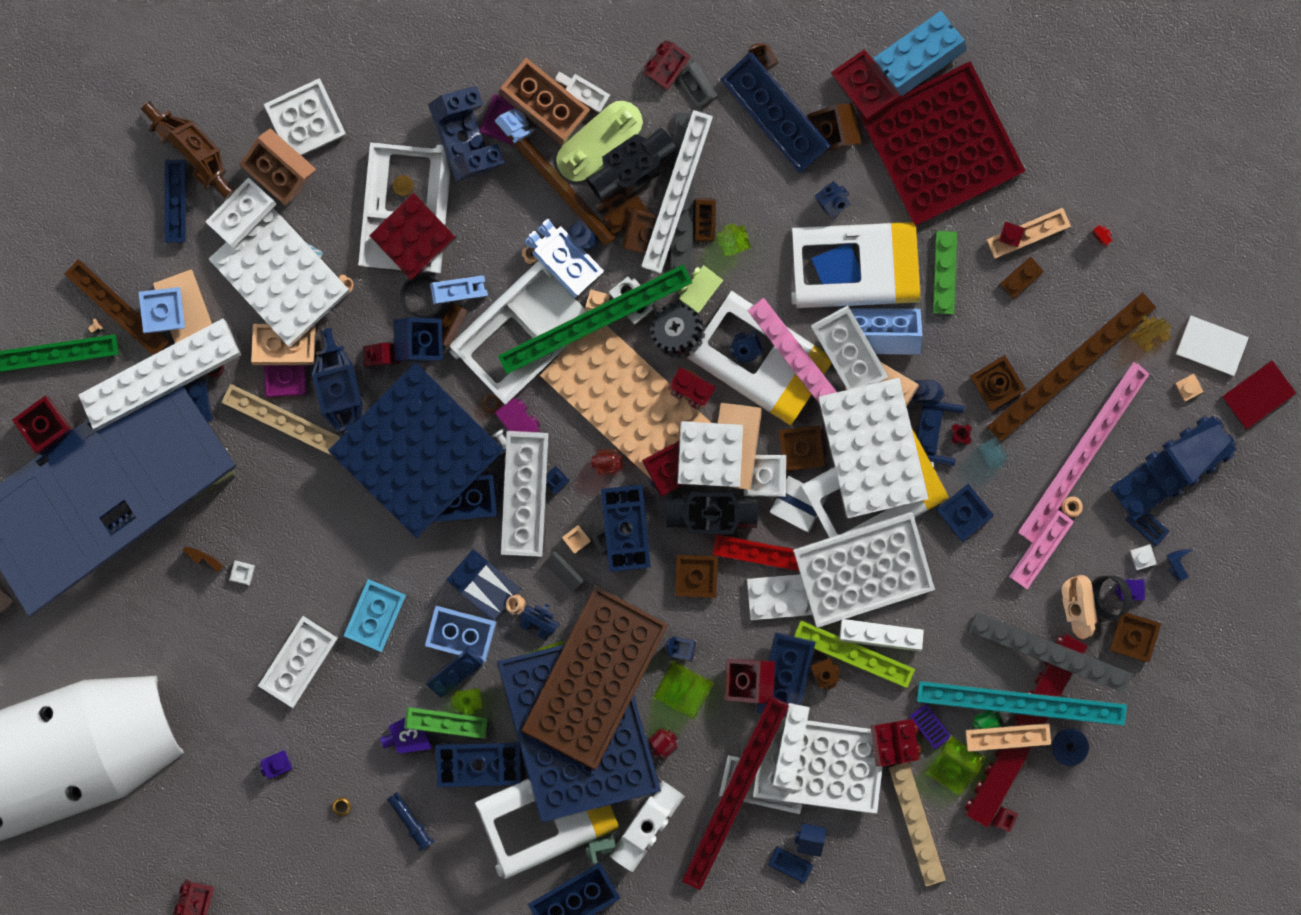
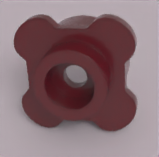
(966, 434)

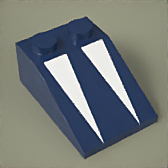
(483, 584)

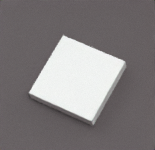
(768, 476)

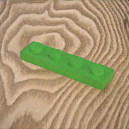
(944, 272)
(445, 723)

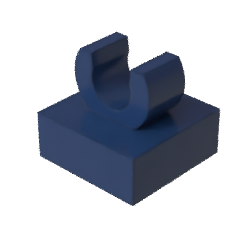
(556, 480)

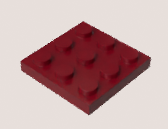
(412, 236)

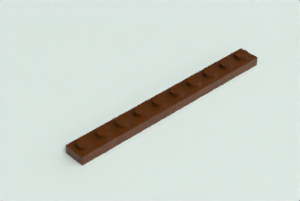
(1071, 367)

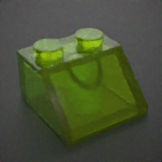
(683, 690)
(955, 766)

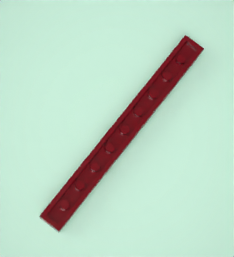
(735, 792)

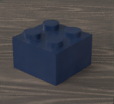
(418, 340)

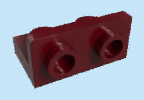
(666, 64)
(691, 388)
(193, 898)

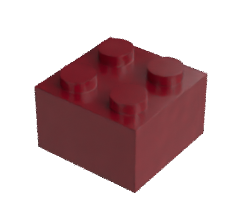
(42, 424)
(749, 680)

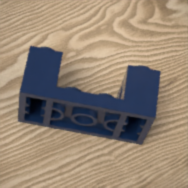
(455, 114)
(631, 549)
(500, 761)

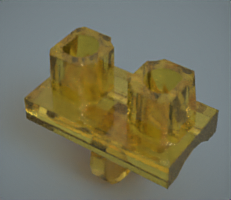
(1149, 329)

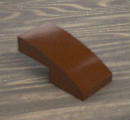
(199, 555)

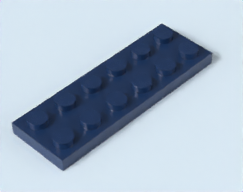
(775, 112)

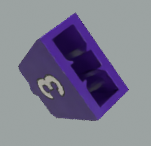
(405, 739)

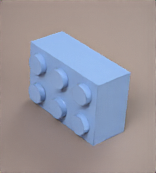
(457, 631)

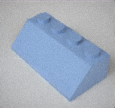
(891, 329)

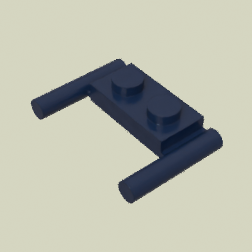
(930, 427)

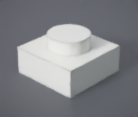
(1143, 557)

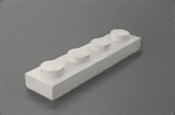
(881, 635)

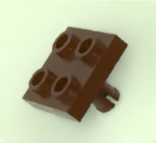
(997, 383)

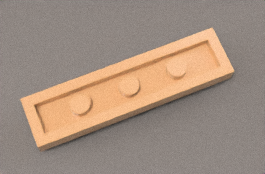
(1034, 231)
(1008, 737)

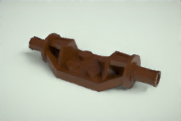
(193, 145)

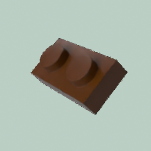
(1021, 277)
(451, 322)

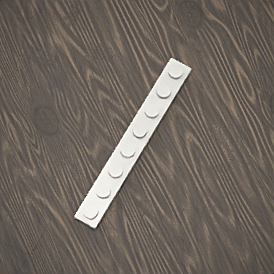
(677, 191)

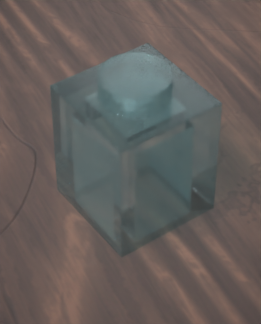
(992, 453)

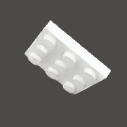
(305, 118)
(710, 454)

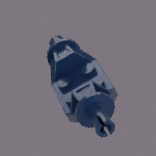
(336, 385)

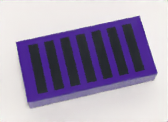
(930, 726)

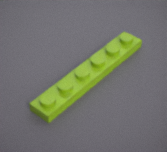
(856, 655)

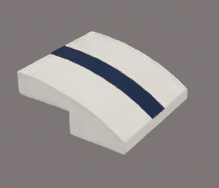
(796, 506)

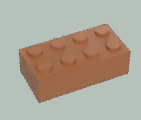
(544, 101)

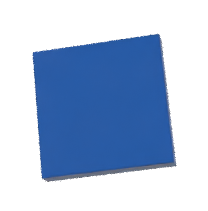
(837, 266)

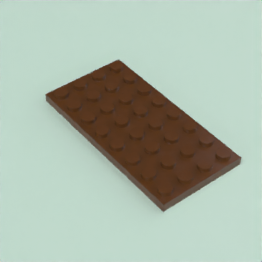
(594, 678)

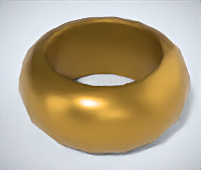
(348, 806)

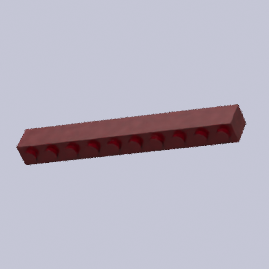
(1010, 760)

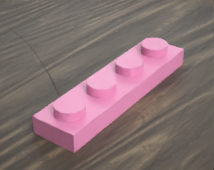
(1041, 549)

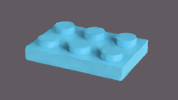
(375, 615)

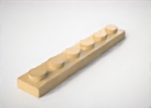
(280, 419)
(917, 823)

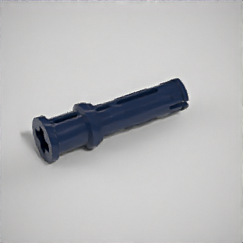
(415, 829)

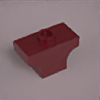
(379, 355)

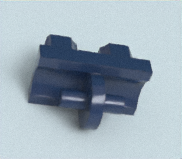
(540, 617)

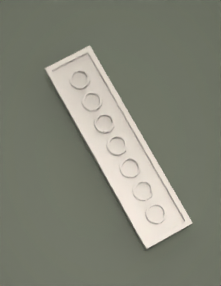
(159, 374)

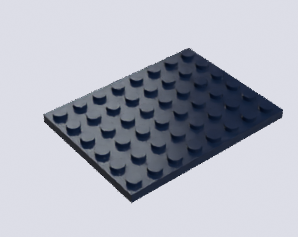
(557, 781)

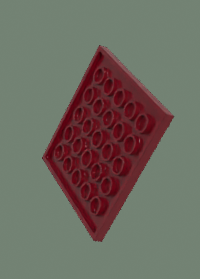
(943, 144)

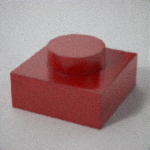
(1102, 234)

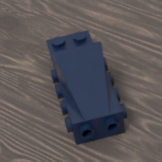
(1175, 466)

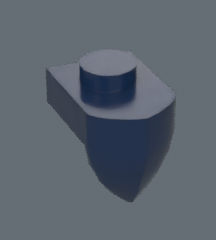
(583, 236)
(928, 391)
(1176, 568)
(680, 648)

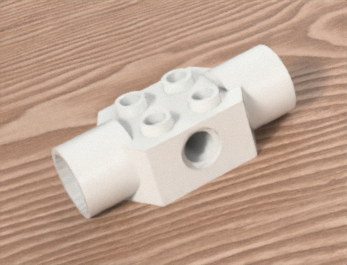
(634, 840)

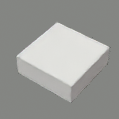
(242, 572)

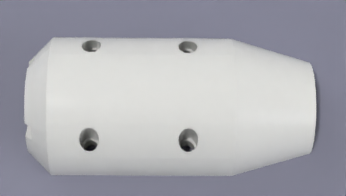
(100, 739)

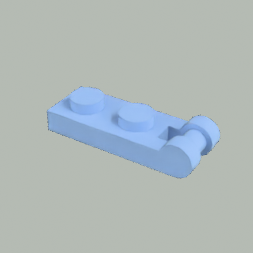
(458, 289)

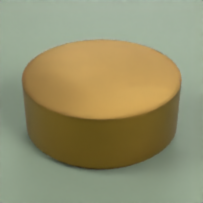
(403, 185)

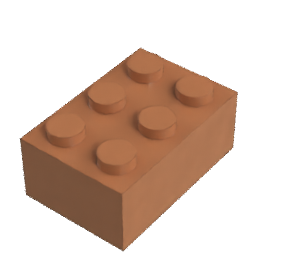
(277, 166)

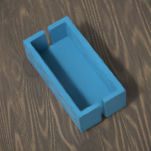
(921, 53)

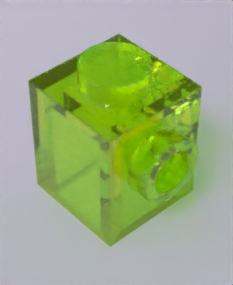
(733, 240)
(467, 701)

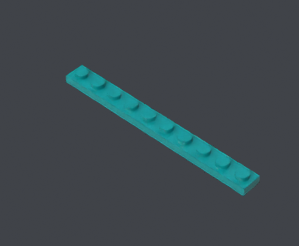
(1022, 703)

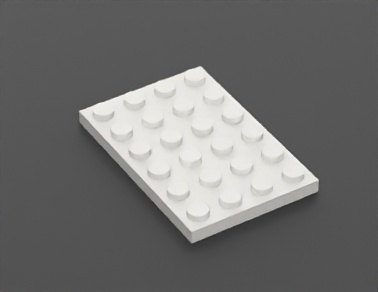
(280, 277)
(873, 447)
(864, 569)
(833, 769)

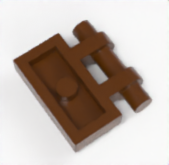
(619, 218)

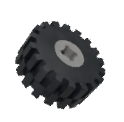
(687, 334)

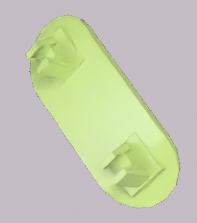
(610, 128)

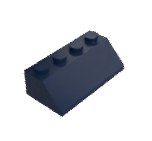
(474, 502)
(578, 896)

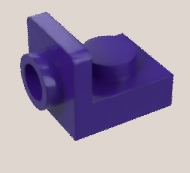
(1137, 589)
(275, 764)

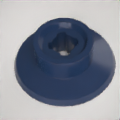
(1080, 745)

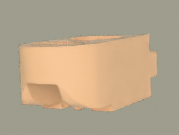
(1079, 592)

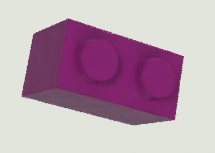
(515, 417)

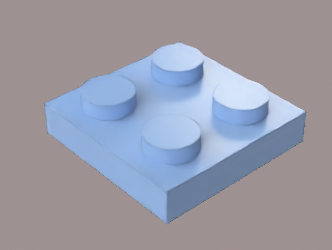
(161, 310)

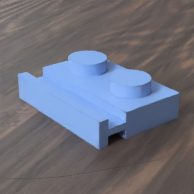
(514, 124)

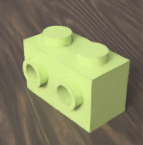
(702, 288)

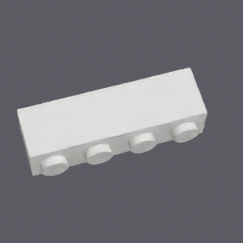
(790, 747)

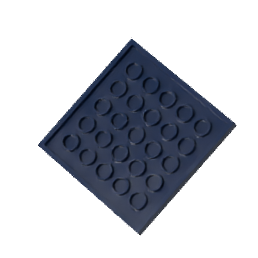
(416, 450)

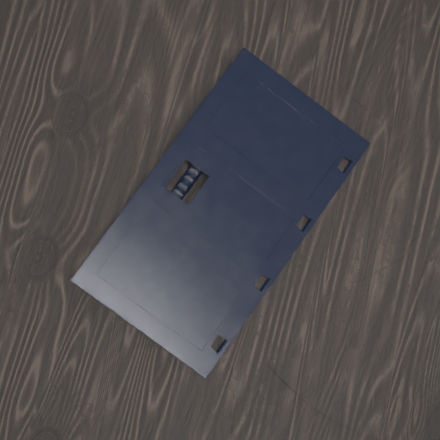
(55, 511)

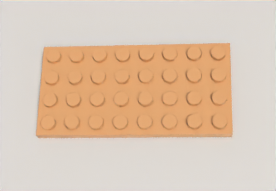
(620, 395)

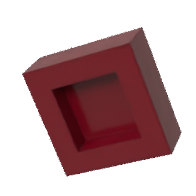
(1011, 234)
(1005, 819)

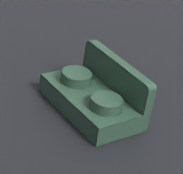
(603, 845)

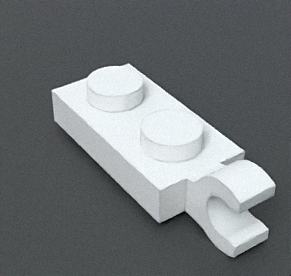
(584, 91)

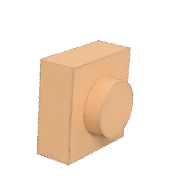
(596, 299)
(1188, 387)
(576, 539)

